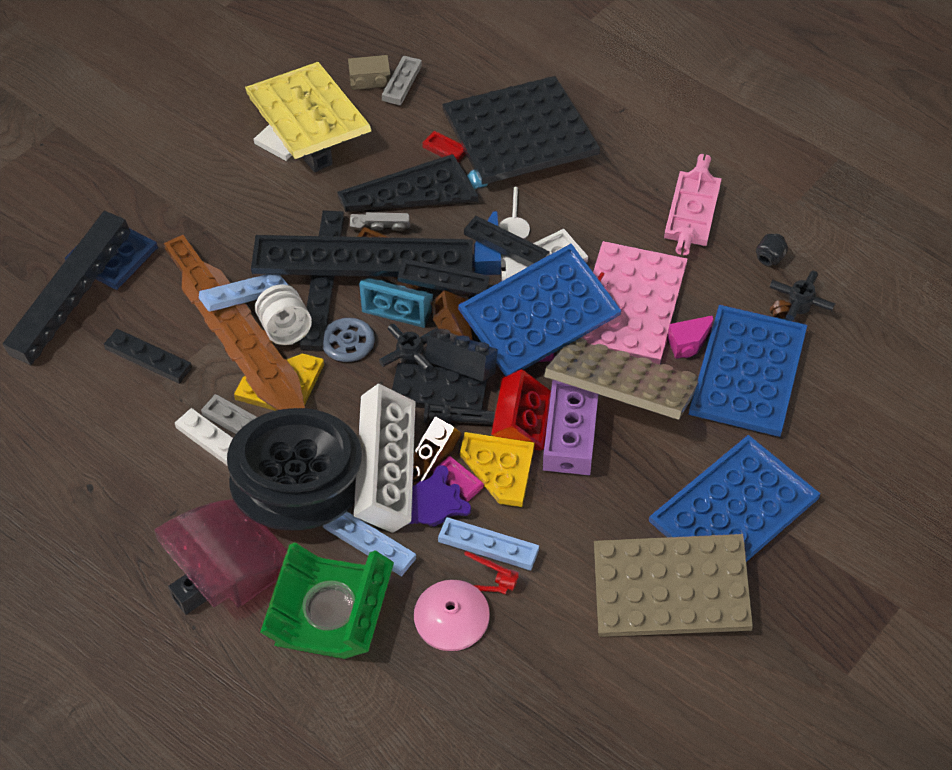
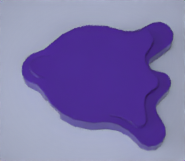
(435, 500)

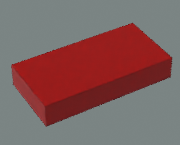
(443, 146)

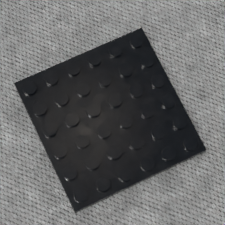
(520, 129)

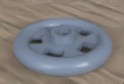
(344, 324)

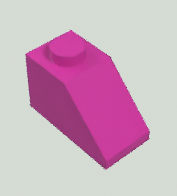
(689, 336)

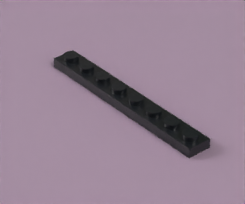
(321, 288)

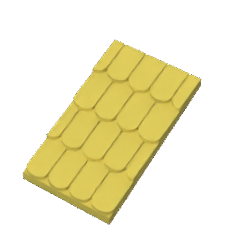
(307, 110)

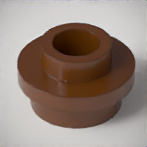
(780, 308)

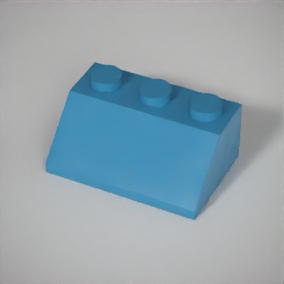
(395, 302)

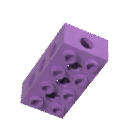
(570, 439)

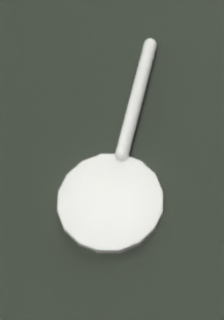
(514, 224)

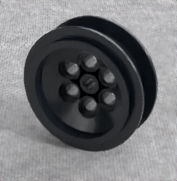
(294, 468)

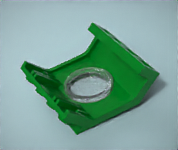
(326, 603)

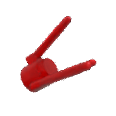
(505, 577)

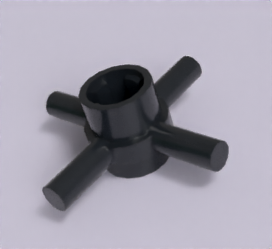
(802, 296)
(408, 348)

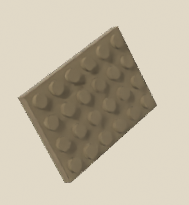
(624, 377)
(672, 585)

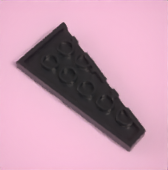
(422, 185)

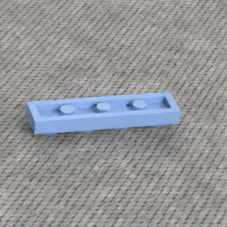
(238, 292)
(369, 539)
(488, 543)

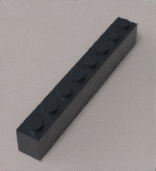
(66, 288)

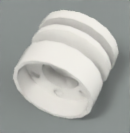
(283, 314)

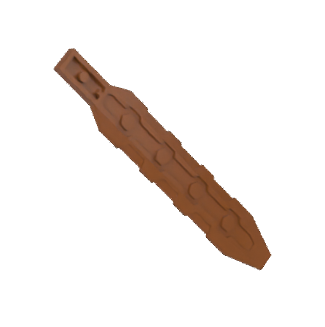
(238, 331)

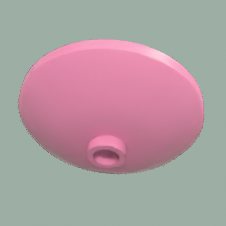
(451, 628)

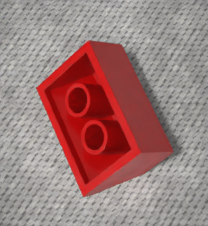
(522, 409)

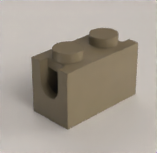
(369, 72)

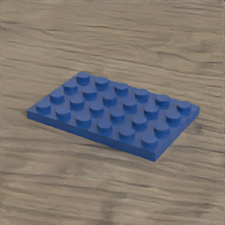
(540, 309)
(748, 370)
(738, 494)

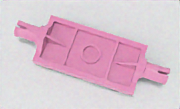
(693, 206)

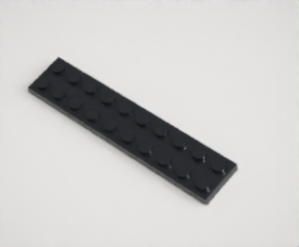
(354, 254)

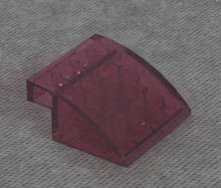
(223, 551)

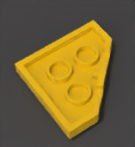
(305, 366)
(500, 465)

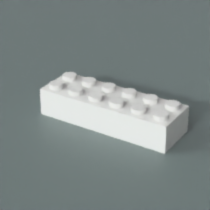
(386, 467)

